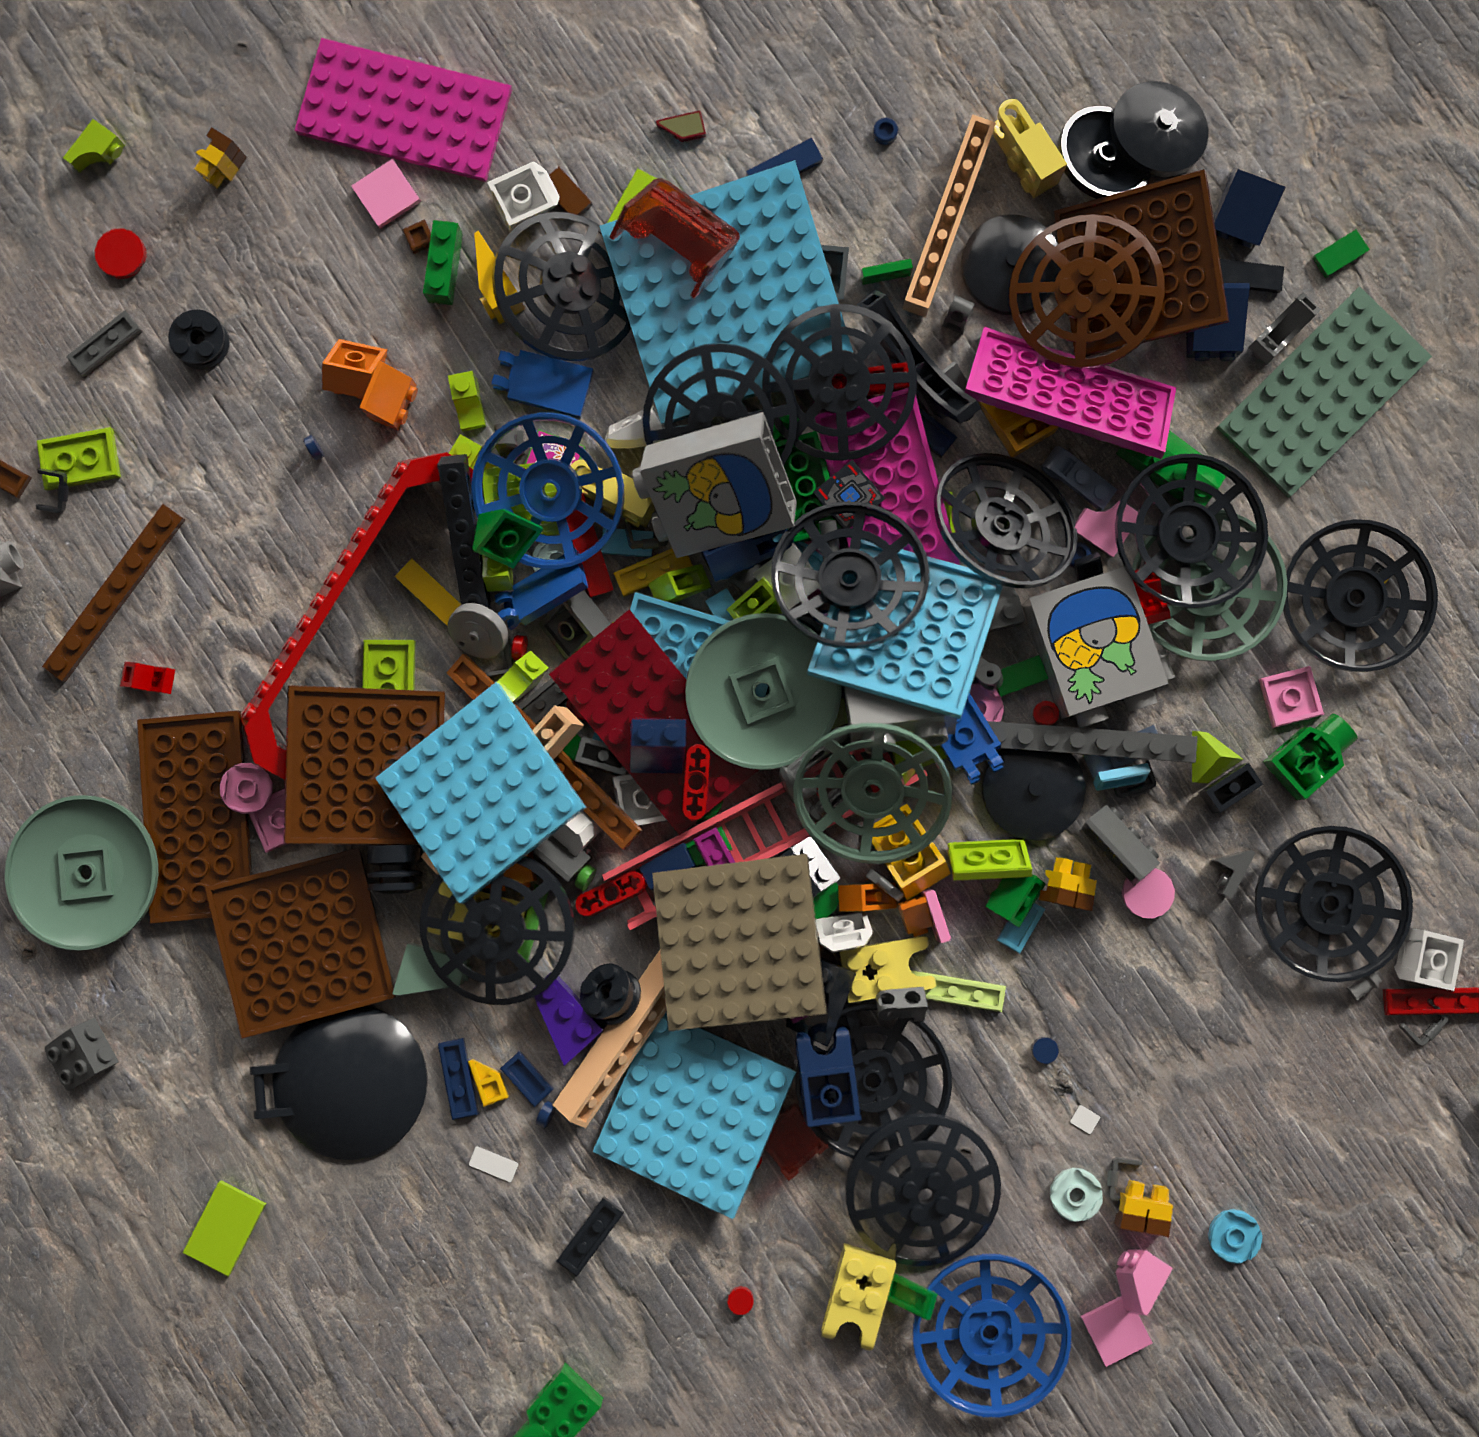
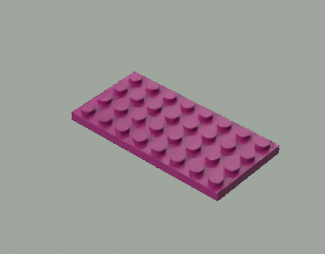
(403, 109)
(1087, 401)
(899, 470)

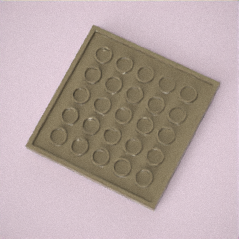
(739, 942)

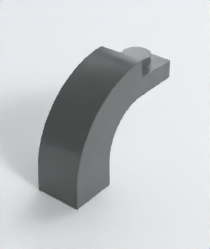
(1284, 329)

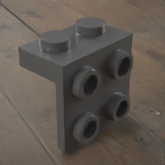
(80, 1054)

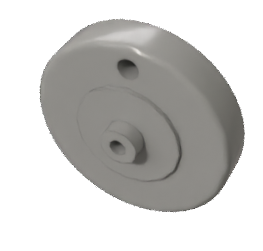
(478, 630)

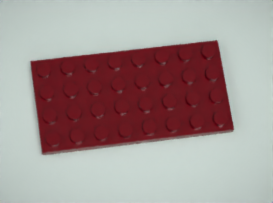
(628, 678)

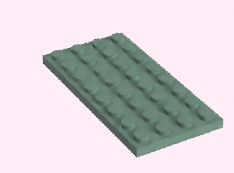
(1324, 392)

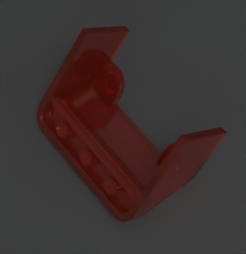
(681, 225)

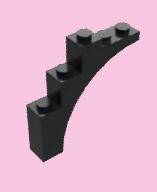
(938, 389)

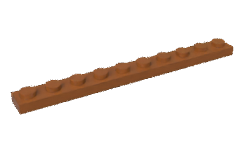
(597, 802)

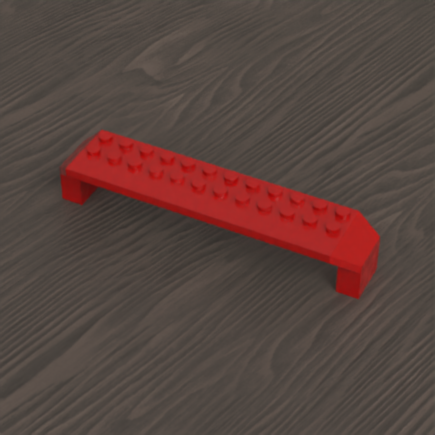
(255, 717)

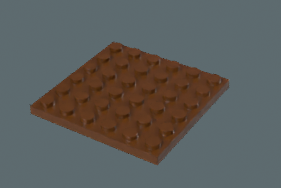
(1181, 228)
(335, 752)
(300, 942)

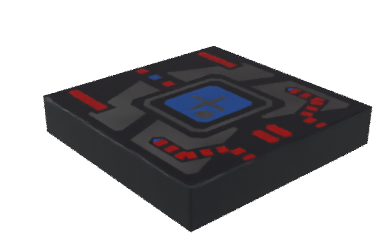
(848, 485)

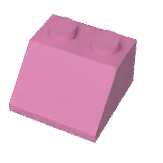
(1140, 1280)

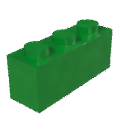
(442, 262)

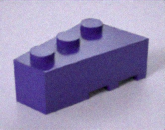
(566, 1019)

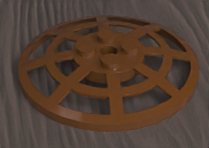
(1094, 304)

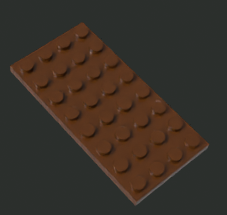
(183, 811)

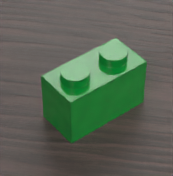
(1015, 898)

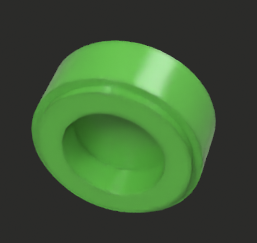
(585, 877)

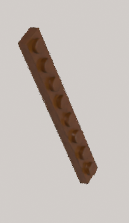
(113, 593)

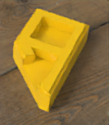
(488, 1082)

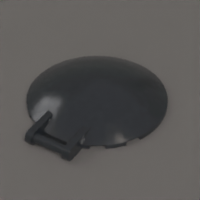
(346, 1083)

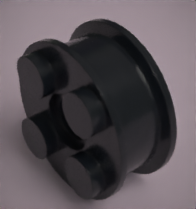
(190, 326)
(610, 994)

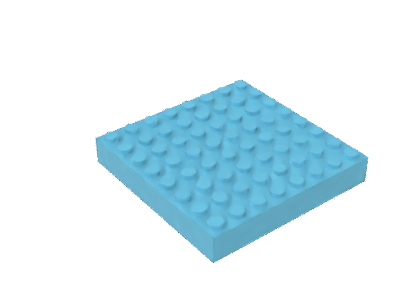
(756, 293)

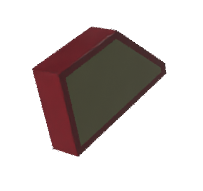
(684, 126)

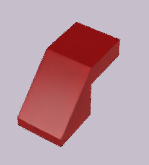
(1152, 608)
(147, 677)

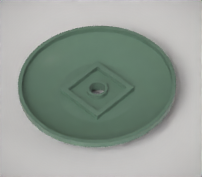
(753, 728)
(47, 879)

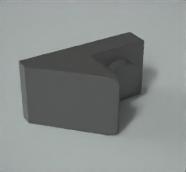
(1237, 866)

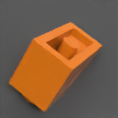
(864, 898)
(915, 915)

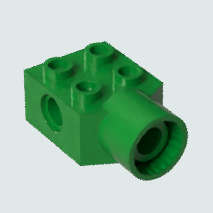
(1311, 756)
(561, 1406)

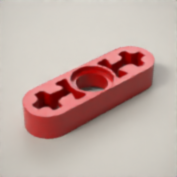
(703, 763)
(625, 879)

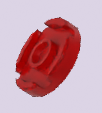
(120, 253)

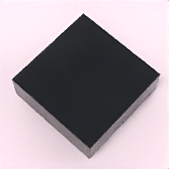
(1088, 566)

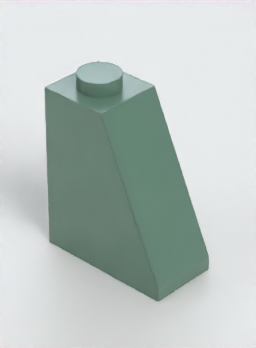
(418, 975)

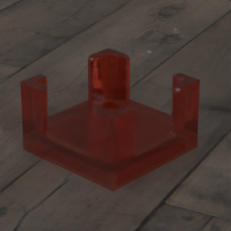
(793, 1142)

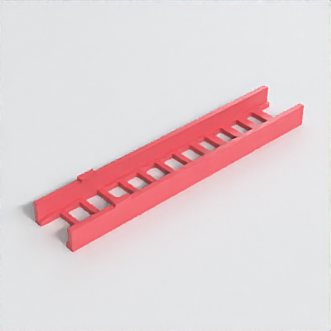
(726, 816)

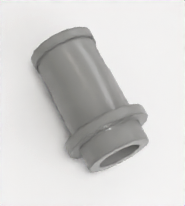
(1166, 663)
(1364, 985)

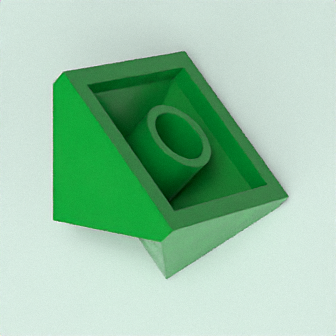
(504, 536)

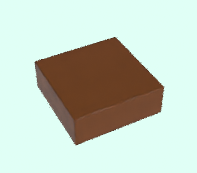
(418, 236)

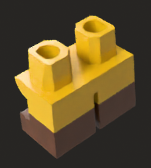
(220, 159)
(1070, 889)
(1145, 1213)

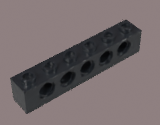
(462, 525)

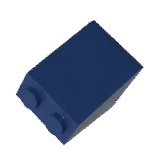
(1246, 207)
(1227, 339)
(657, 745)

